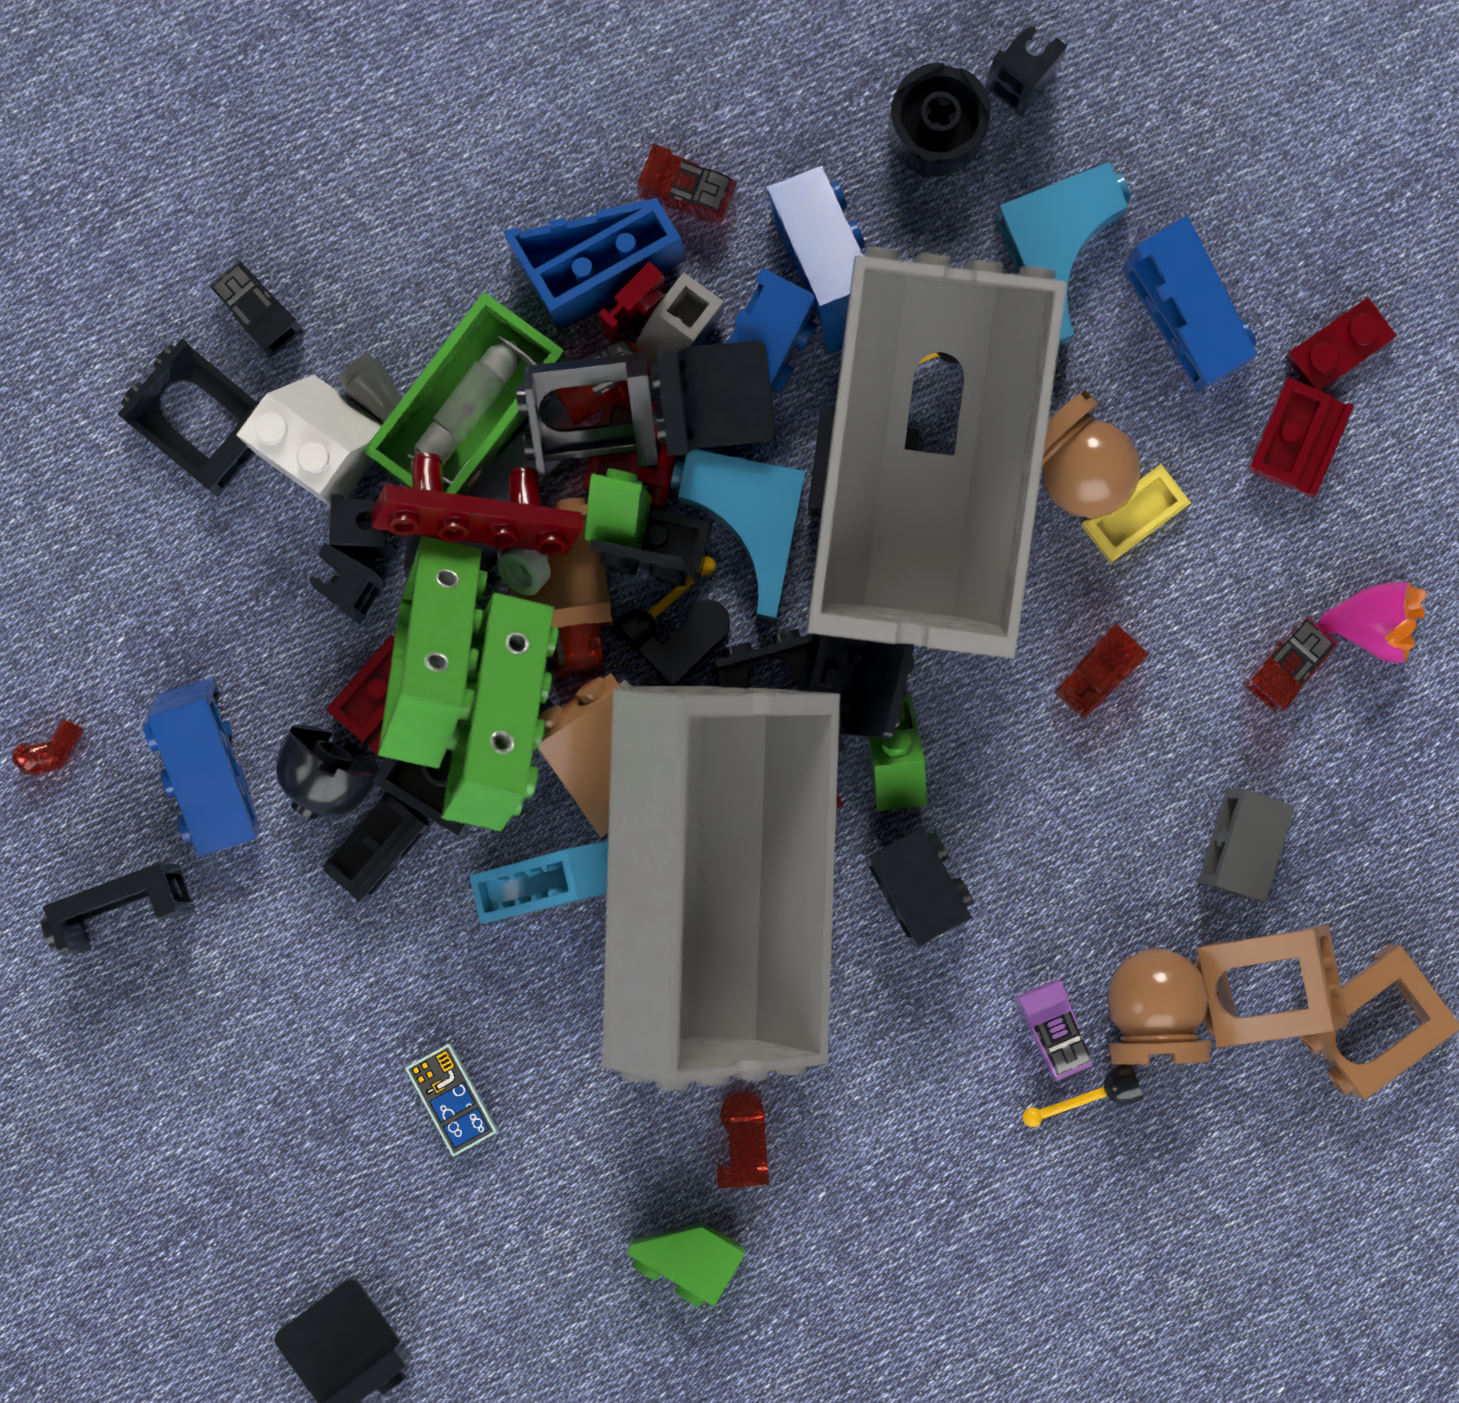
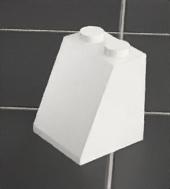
(312, 436)

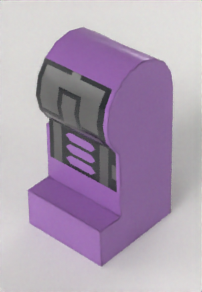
(1054, 1029)

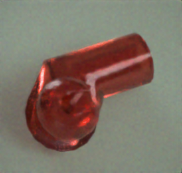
(48, 755)

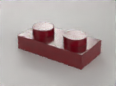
(1341, 345)

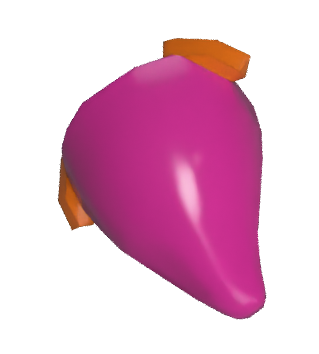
(1379, 619)

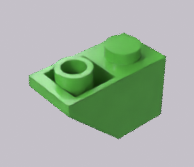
(617, 509)
(899, 765)
(690, 1256)

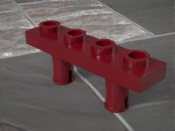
(474, 519)

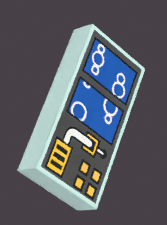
(451, 1099)

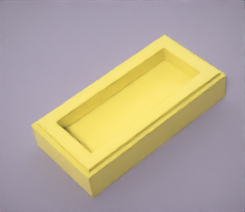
(1150, 507)

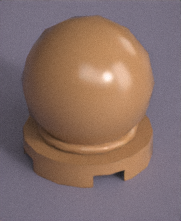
(1088, 463)
(1158, 1007)

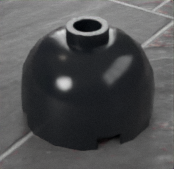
(322, 774)

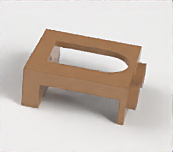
(1320, 979)
(1437, 1025)

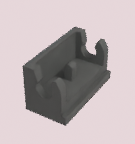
(1246, 844)

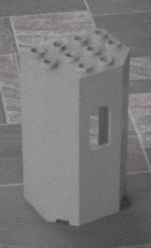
(924, 539)
(719, 883)

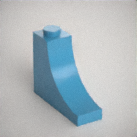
(1058, 221)
(754, 504)
(541, 882)

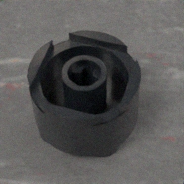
(947, 94)

